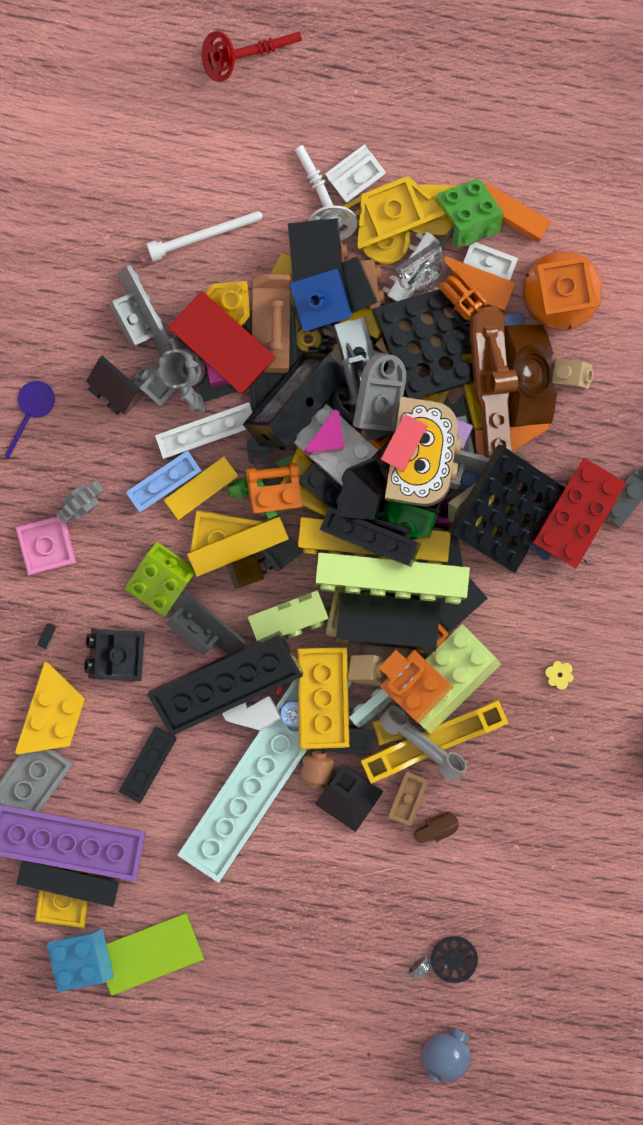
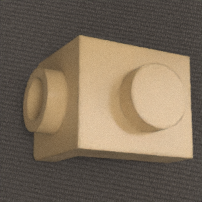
(572, 373)

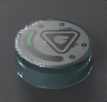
(419, 968)

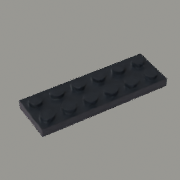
(225, 683)

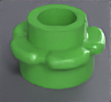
(238, 488)

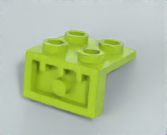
(160, 579)

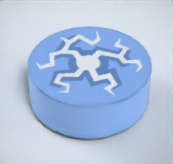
(289, 713)

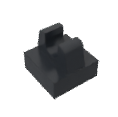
(254, 448)

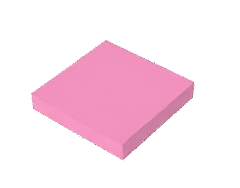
(45, 545)

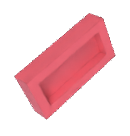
(404, 442)

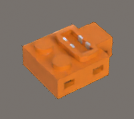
(413, 684)

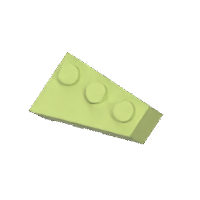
(290, 617)

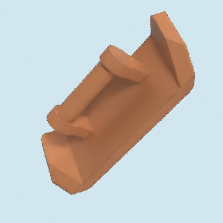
(272, 317)

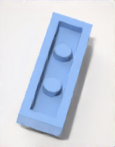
(163, 481)

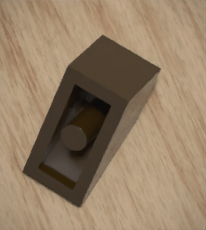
(247, 571)

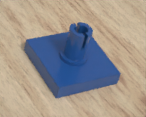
(321, 300)

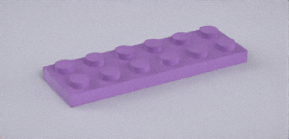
(70, 843)

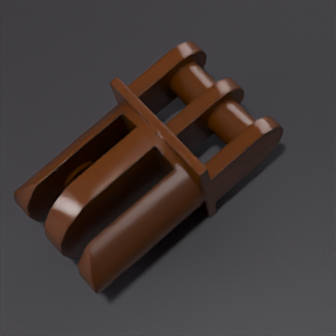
(438, 827)

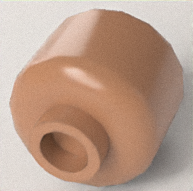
(317, 769)

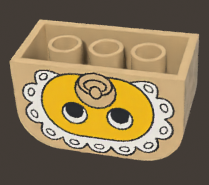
(432, 463)

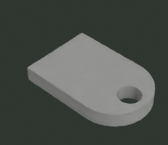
(380, 393)

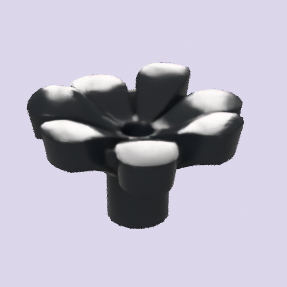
(322, 348)

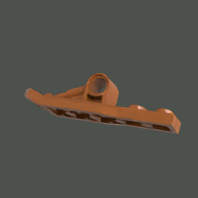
(492, 376)

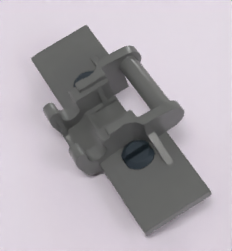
(355, 353)

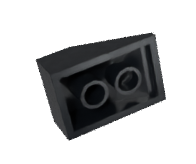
(114, 386)

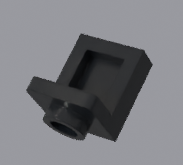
(281, 554)

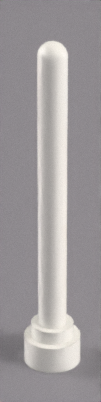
(159, 249)

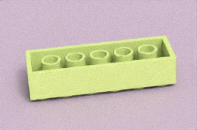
(389, 576)

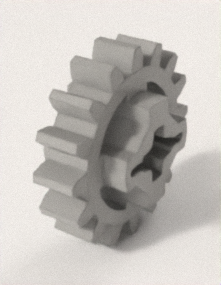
(80, 502)

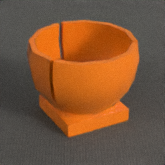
(562, 290)

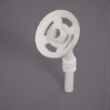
(330, 211)

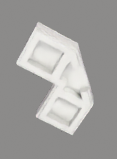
(256, 716)

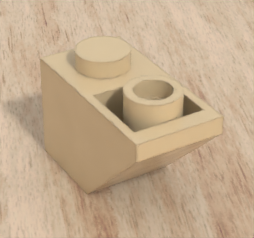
(366, 671)

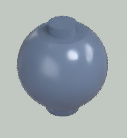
(446, 1056)

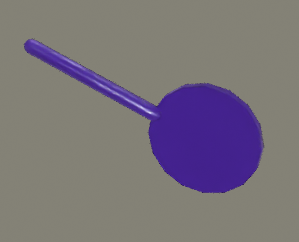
(36, 401)

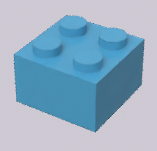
(80, 960)

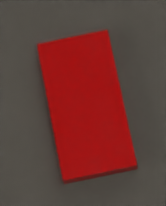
(221, 342)

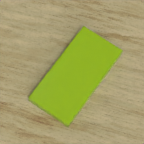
(152, 953)

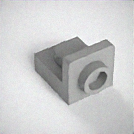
(152, 385)

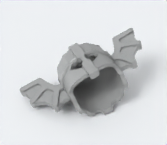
(182, 370)

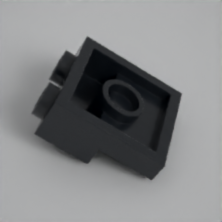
(115, 654)

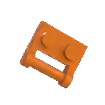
(277, 496)

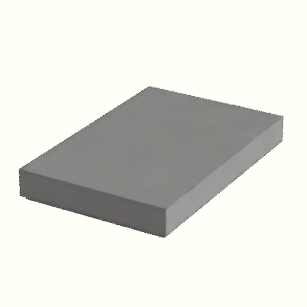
(33, 779)

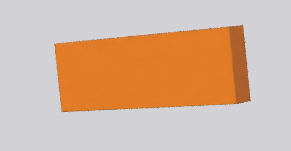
(519, 216)

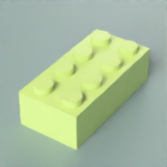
(465, 666)

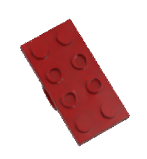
(579, 513)

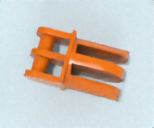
(459, 292)

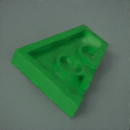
(413, 517)

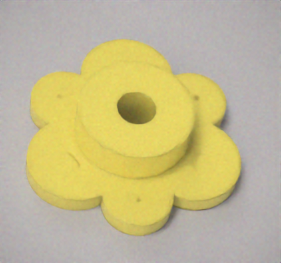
(552, 673)

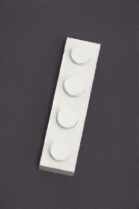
(203, 431)

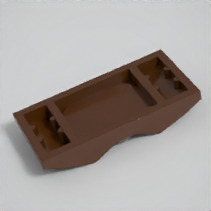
(530, 356)

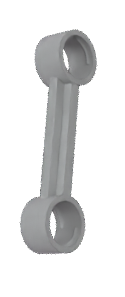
(396, 721)

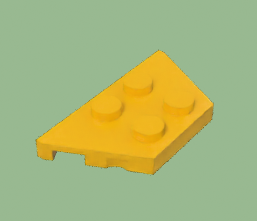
(394, 210)
(51, 714)

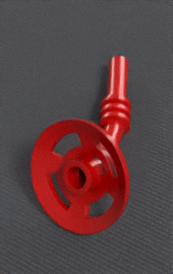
(229, 54)

